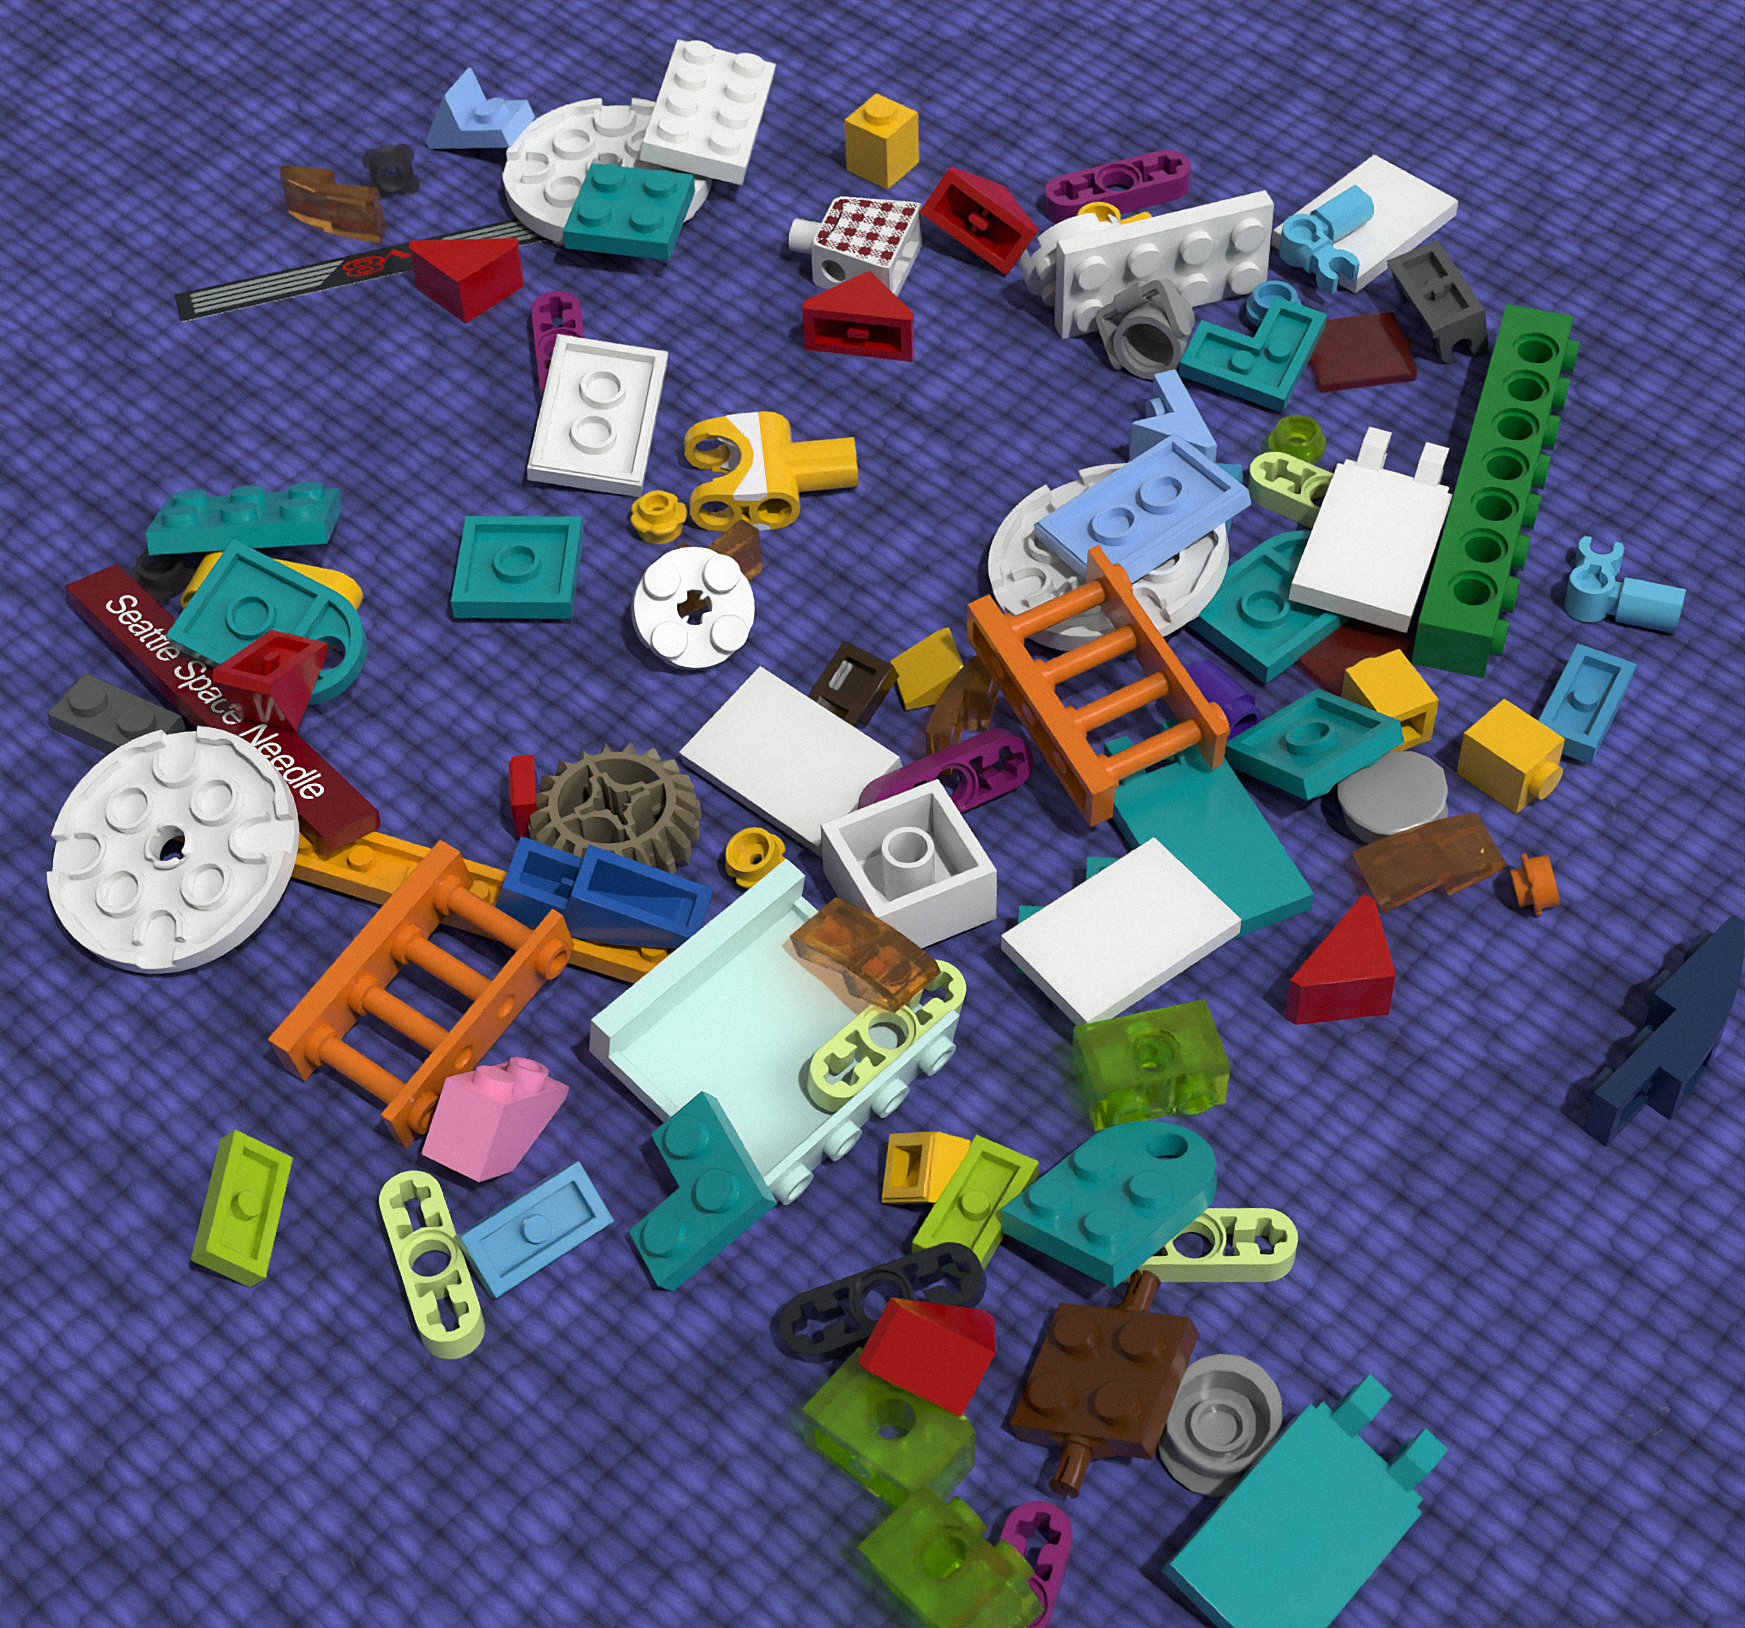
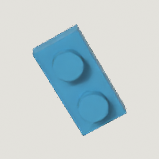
(1587, 700)
(534, 1229)

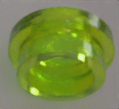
(1298, 437)

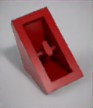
(981, 217)
(467, 273)
(859, 320)
(272, 678)
(1346, 973)
(932, 1350)

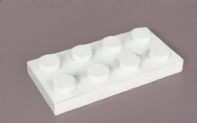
(708, 111)
(1203, 250)

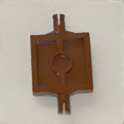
(1104, 1382)

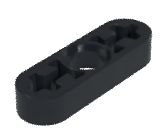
(826, 1299)

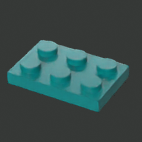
(249, 515)

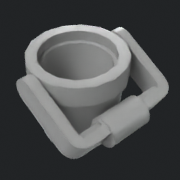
(1150, 336)

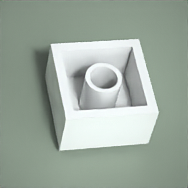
(912, 865)

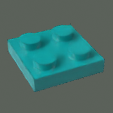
(629, 211)
(518, 567)
(1313, 744)

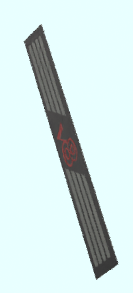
(328, 274)

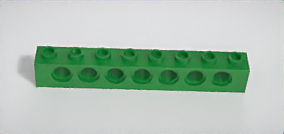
(1494, 494)

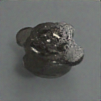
(393, 156)
(162, 575)

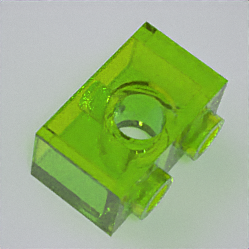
(1173, 1039)
(852, 1410)
(929, 1542)

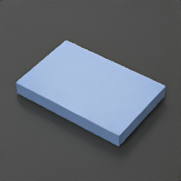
(1145, 510)

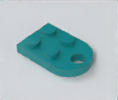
(256, 594)
(1252, 610)
(1115, 1199)

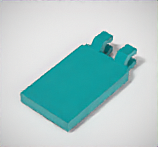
(1213, 832)
(1306, 1520)

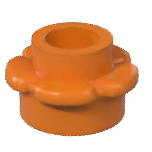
(1535, 883)

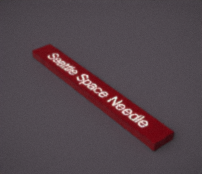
(137, 627)

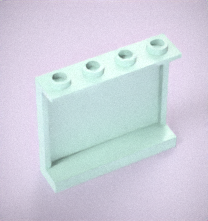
(743, 1022)

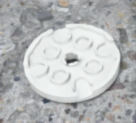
(555, 154)
(1030, 574)
(175, 911)

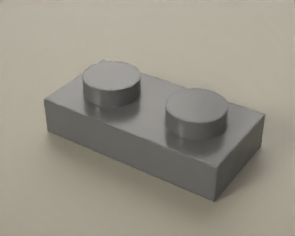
(108, 715)

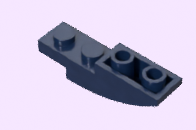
(1677, 1037)

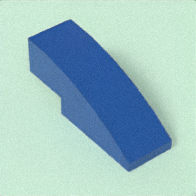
(602, 896)

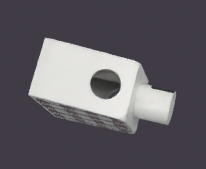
(860, 238)

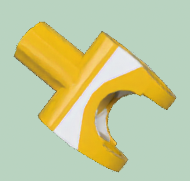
(763, 470)

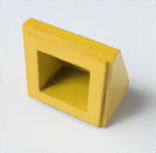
(927, 669)
(921, 1166)

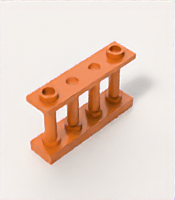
(1063, 730)
(395, 939)

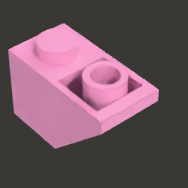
(492, 1117)

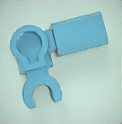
(1310, 238)
(1595, 593)

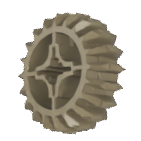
(620, 805)

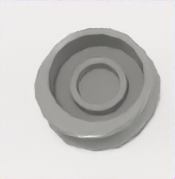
(1393, 795)
(1220, 1423)

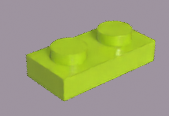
(973, 1199)
(242, 1208)

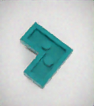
(1258, 367)
(716, 1198)

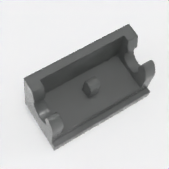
(1441, 299)

